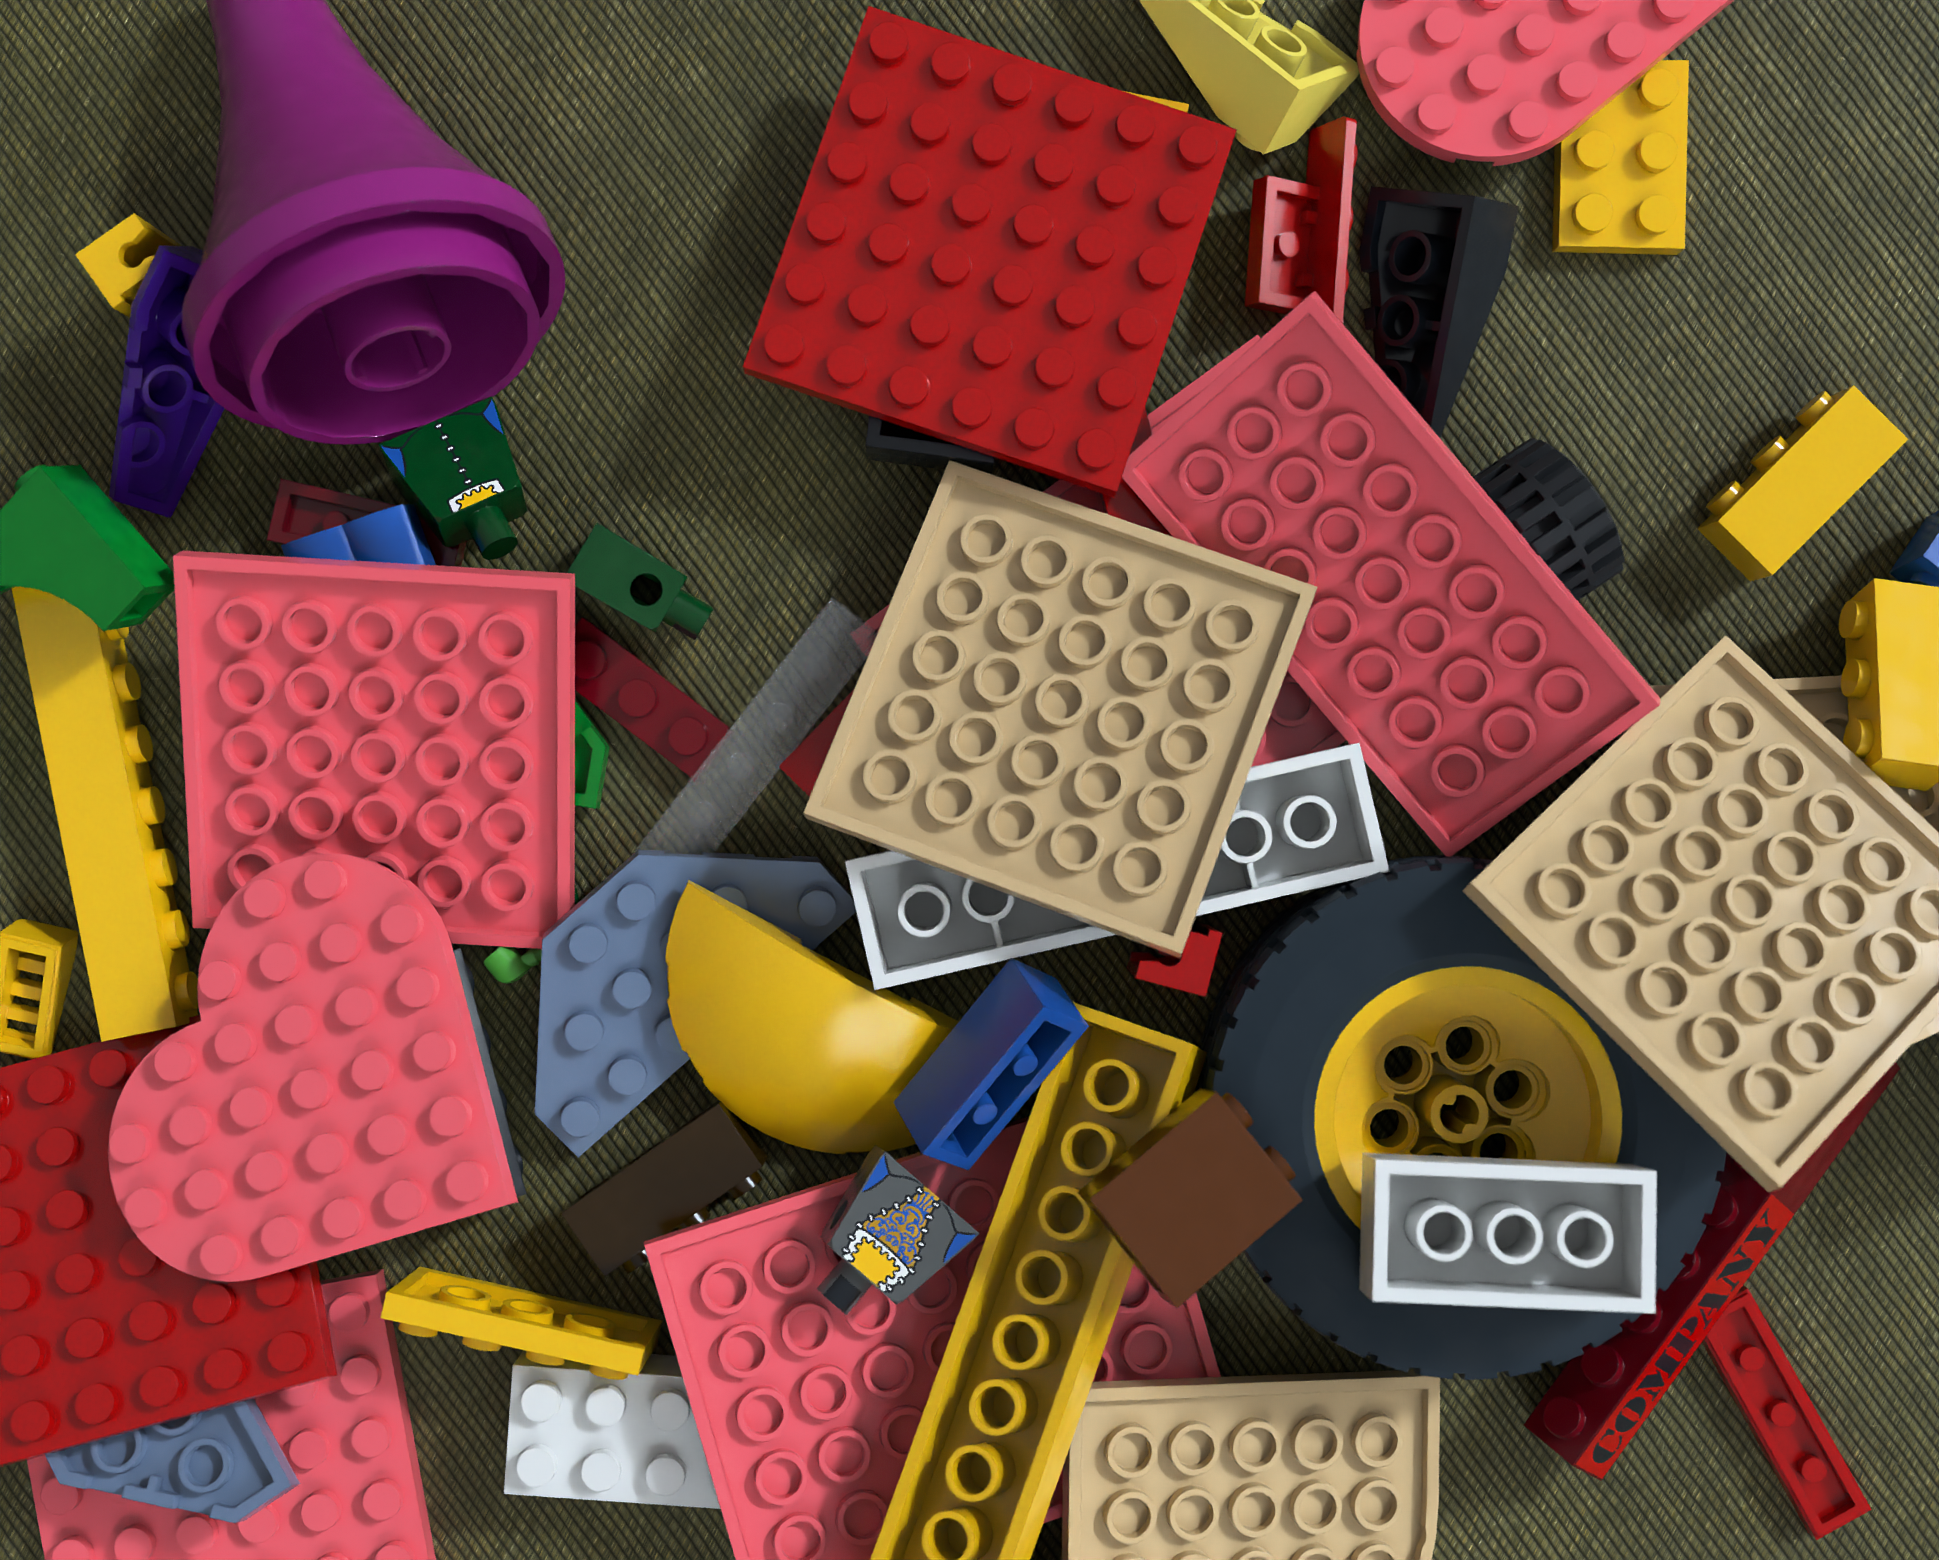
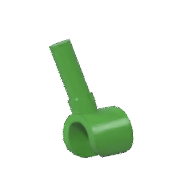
(509, 965)

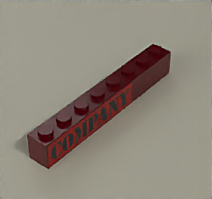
(1614, 1387)

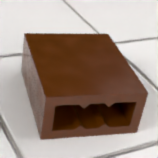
(1192, 1194)

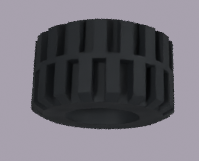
(1556, 514)

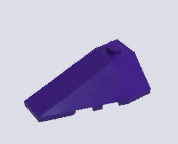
(163, 405)

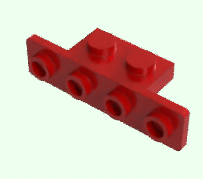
(1304, 228)

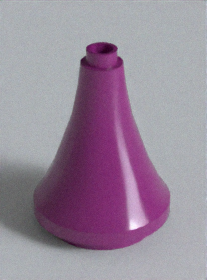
(349, 249)

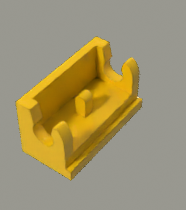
(122, 259)

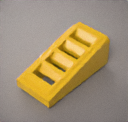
(42, 951)

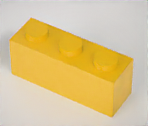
(1800, 481)
(1893, 681)

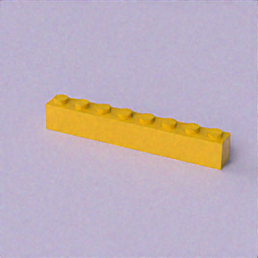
(108, 817)

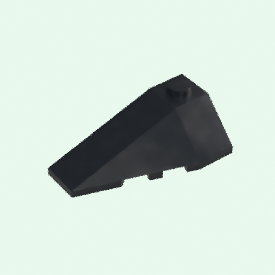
(1432, 287)

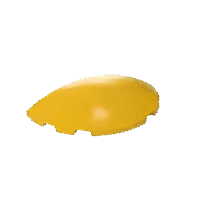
(791, 1033)

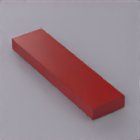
(1783, 1418)

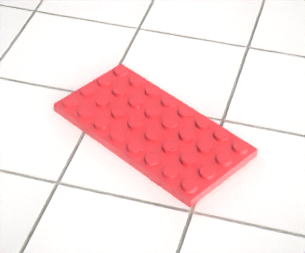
(1429, 609)

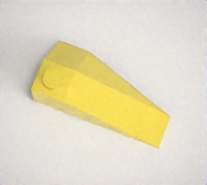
(1253, 69)

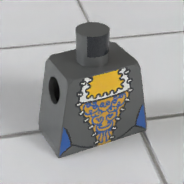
(889, 1234)

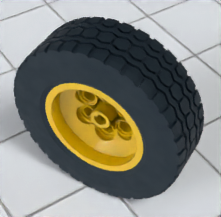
(1305, 1052)

